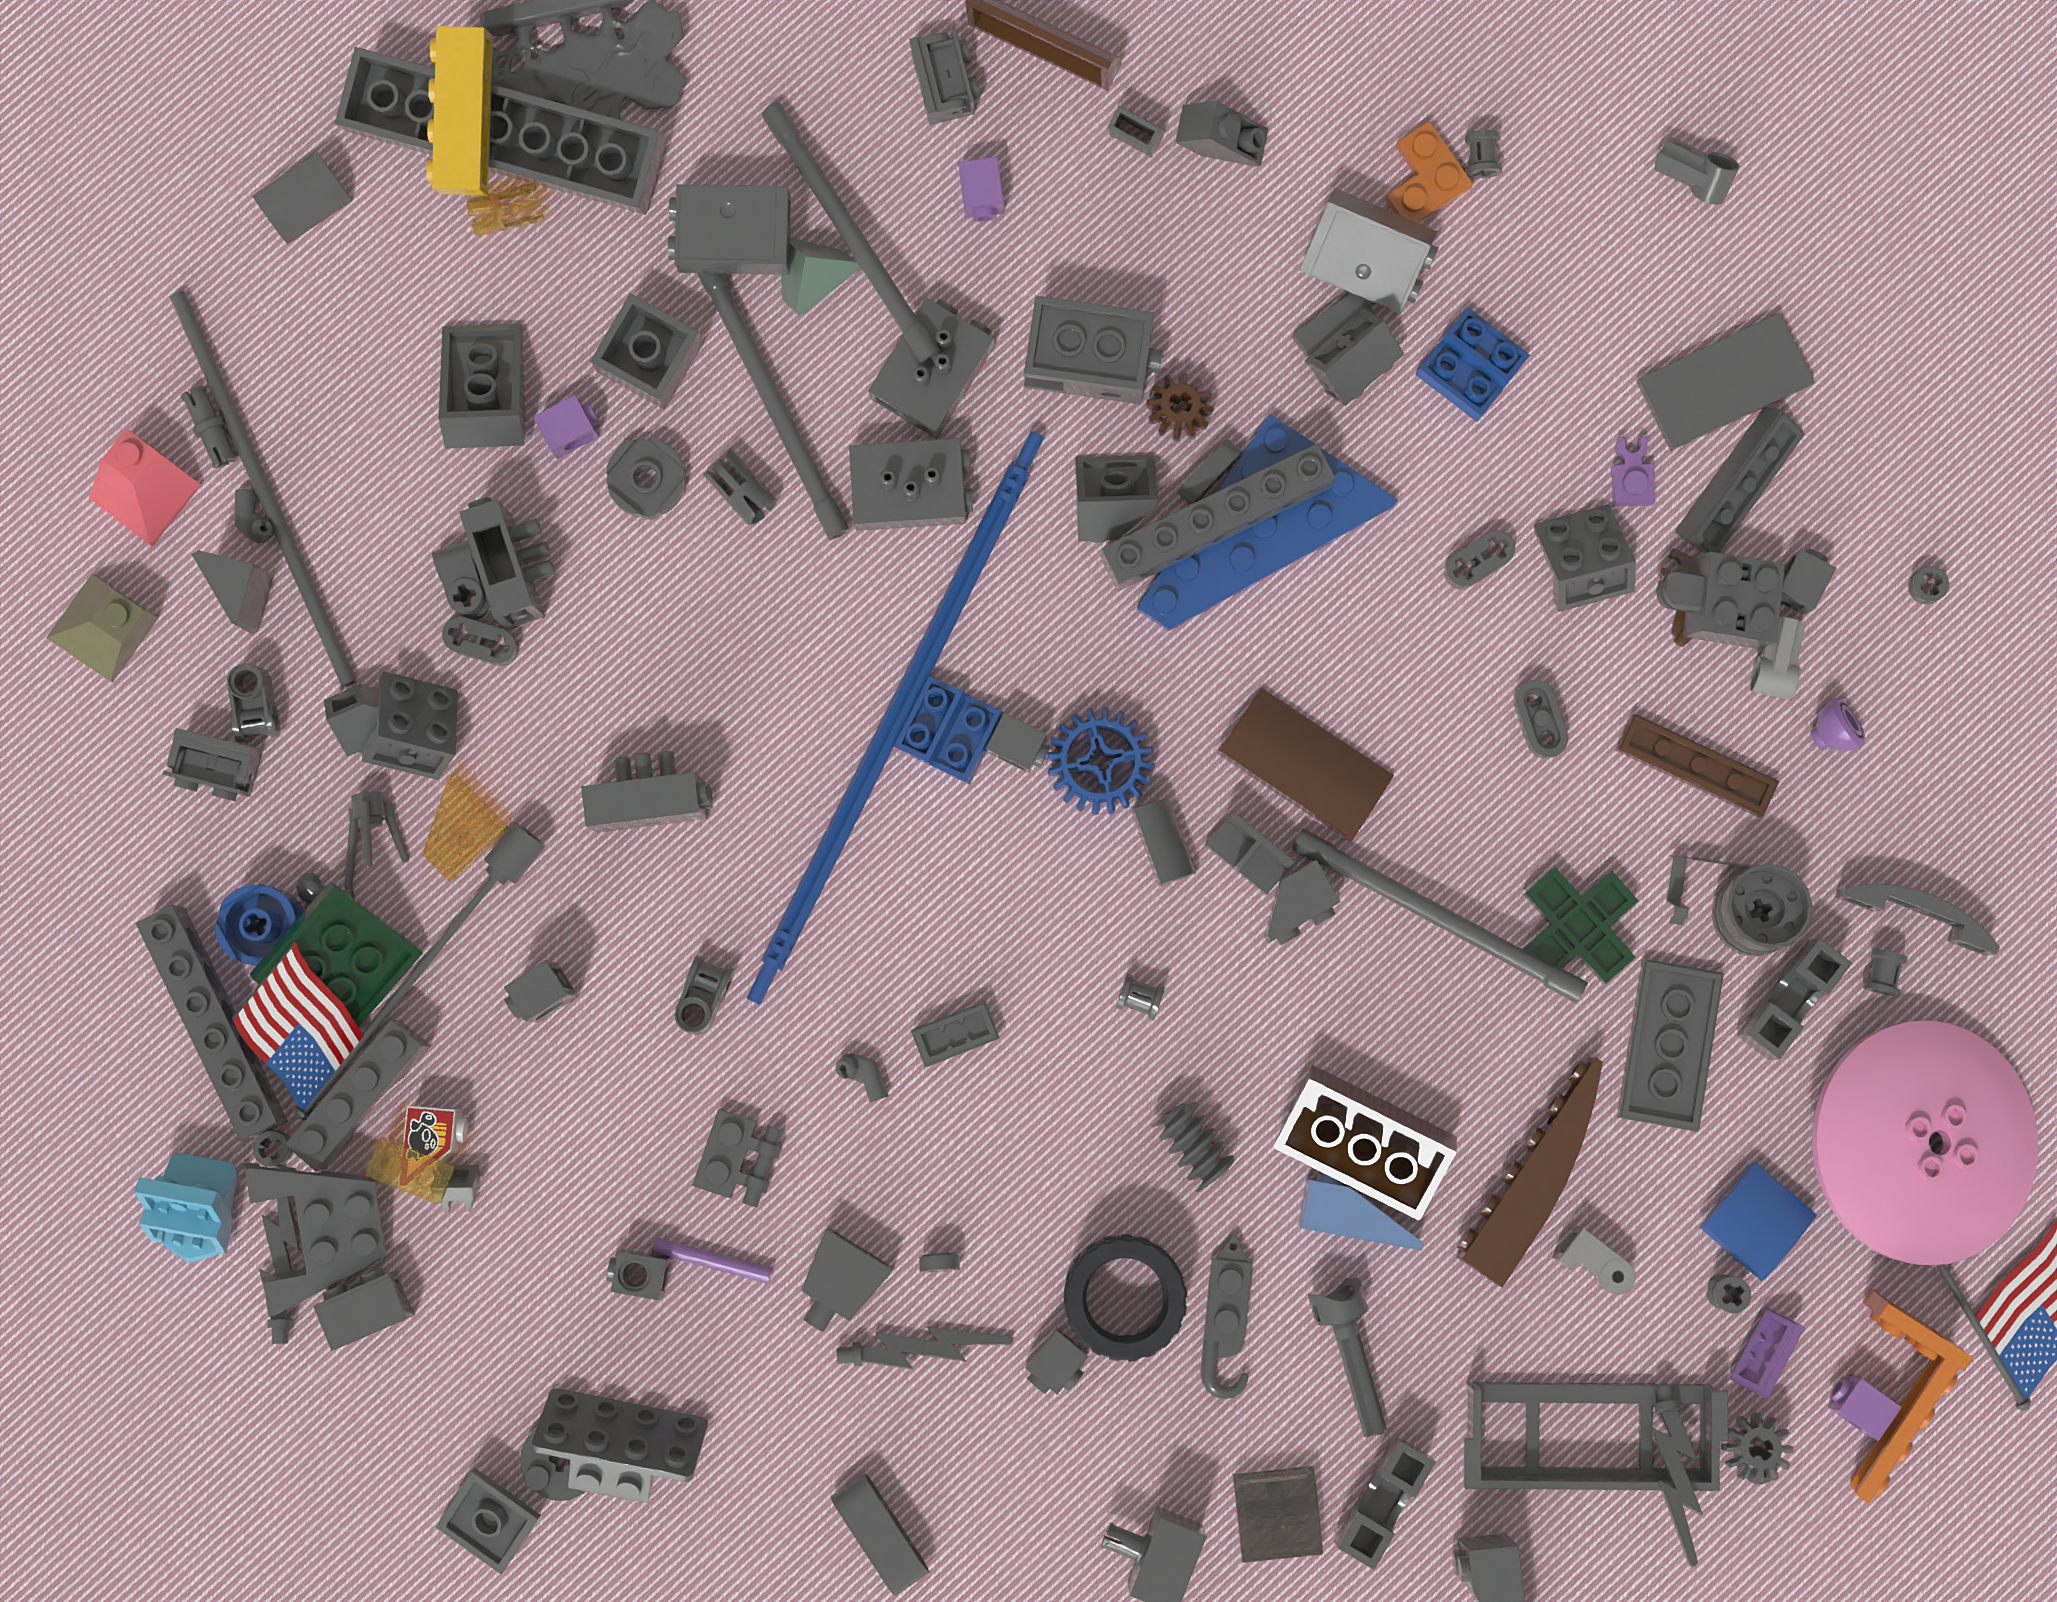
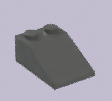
(482, 386)
(1490, 1568)

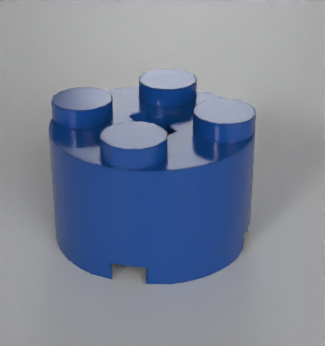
(240, 919)

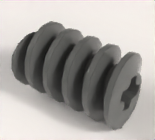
(1194, 1144)

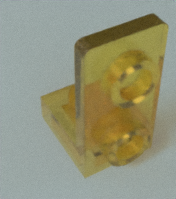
(409, 1170)

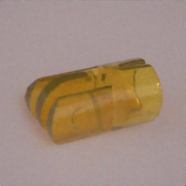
(495, 220)

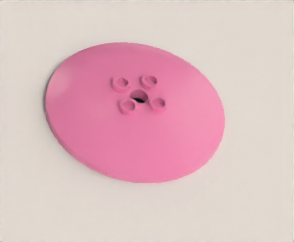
(1877, 1154)

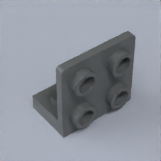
(1586, 557)
(413, 726)

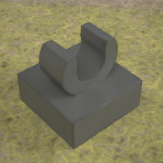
(462, 1187)

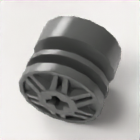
(1784, 906)

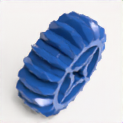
(1093, 728)

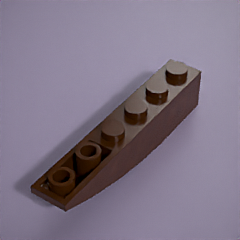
(1534, 1183)

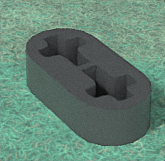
(1210, 472)
(1474, 552)
(482, 632)

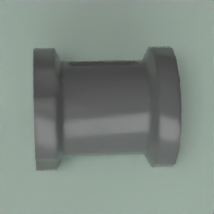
(1483, 154)
(1885, 972)
(1131, 987)
(1741, 1294)

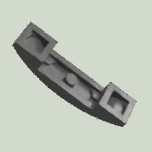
(1965, 930)

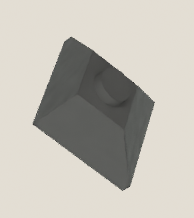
(1113, 495)

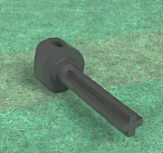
(1340, 1311)

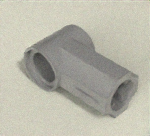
(1777, 668)

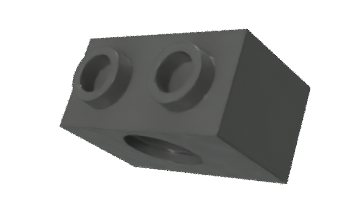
(539, 992)

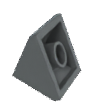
(238, 586)

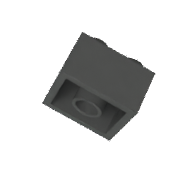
(647, 351)

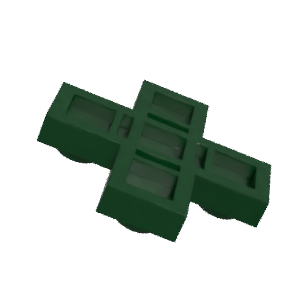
(1581, 923)

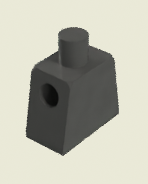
(841, 1279)

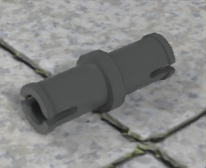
(209, 427)

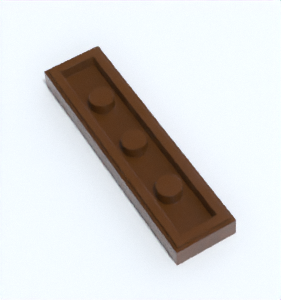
(1697, 765)

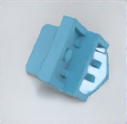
(189, 1206)

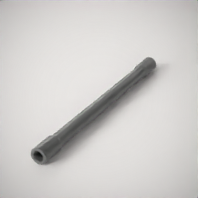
(913, 331)
(823, 503)
(1550, 975)

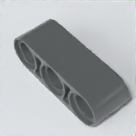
(880, 1534)

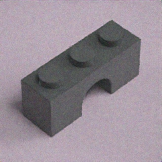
(1780, 1013)
(1374, 1515)

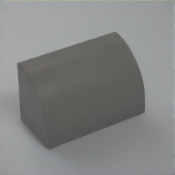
(302, 198)
(1163, 842)

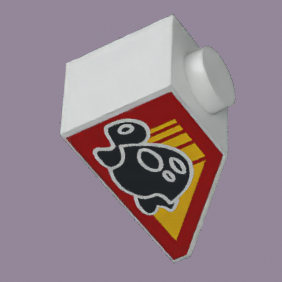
(434, 1130)

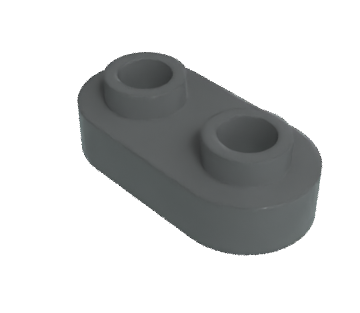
(1541, 719)

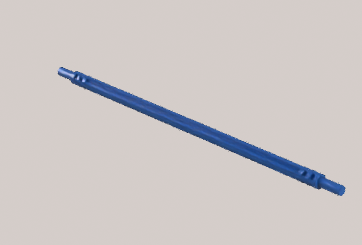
(894, 718)

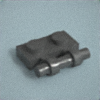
(726, 1154)

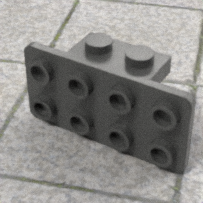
(618, 1443)

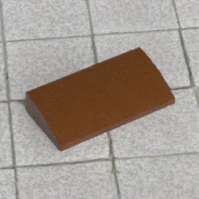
(1043, 41)
(1306, 764)

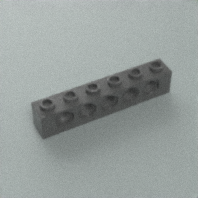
(1217, 517)
(209, 1022)

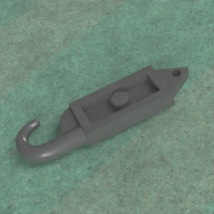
(1225, 1316)

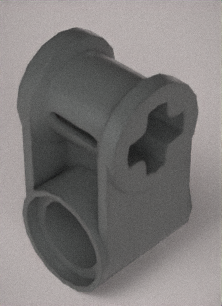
(460, 576)
(252, 706)
(703, 993)

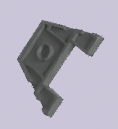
(336, 1228)

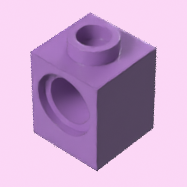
(981, 189)
(567, 425)
(1863, 1406)

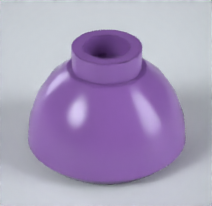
(1838, 728)

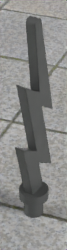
(277, 1239)
(896, 1345)
(1669, 1448)

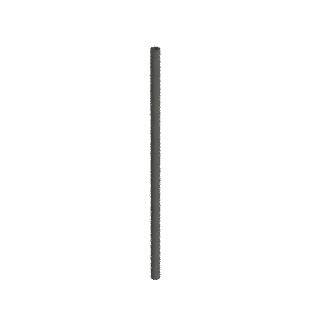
(263, 489)

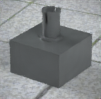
(1161, 1558)

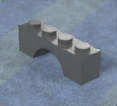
(354, 1095)

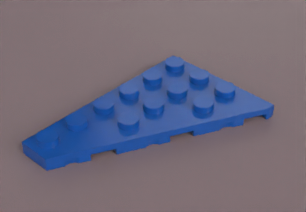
(1268, 546)

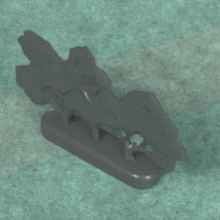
(590, 69)

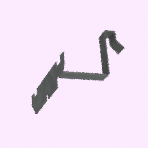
(1676, 885)

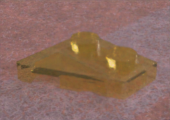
(461, 829)

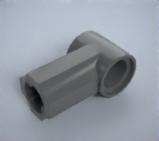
(1706, 173)

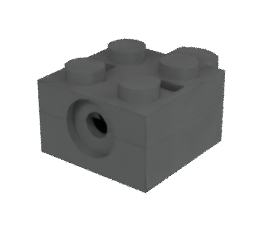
(1725, 596)

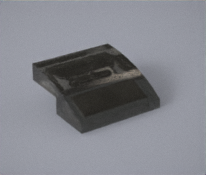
(1277, 1514)

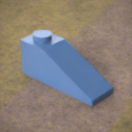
(1344, 1212)

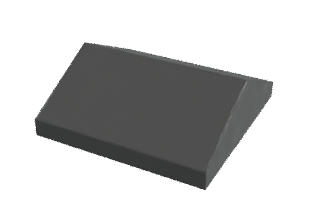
(488, 1521)

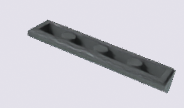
(1740, 481)

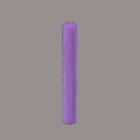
(712, 1260)

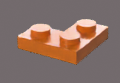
(1437, 176)

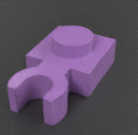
(1632, 480)

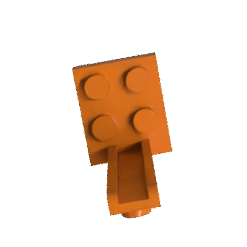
(1917, 1406)

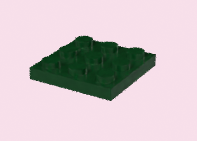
(347, 950)

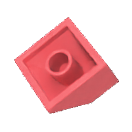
(141, 487)

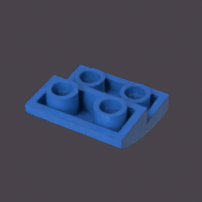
(1472, 364)
(949, 730)
(1758, 1221)

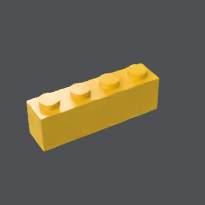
(460, 110)

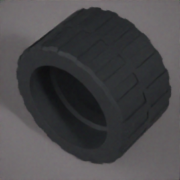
(1129, 1346)

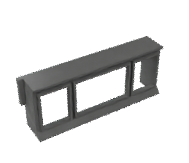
(1712, 1431)

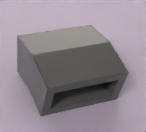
(1123, 114)

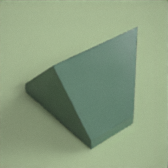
(814, 274)

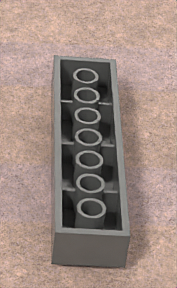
(528, 134)

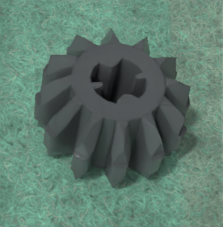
(1753, 1463)

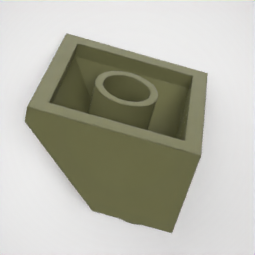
(102, 627)

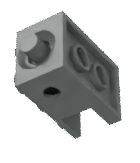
(1090, 350)

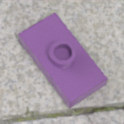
(1767, 1353)

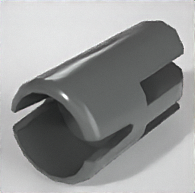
(747, 495)

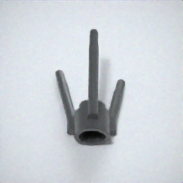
(367, 813)

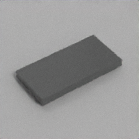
(1725, 381)
(1670, 1045)

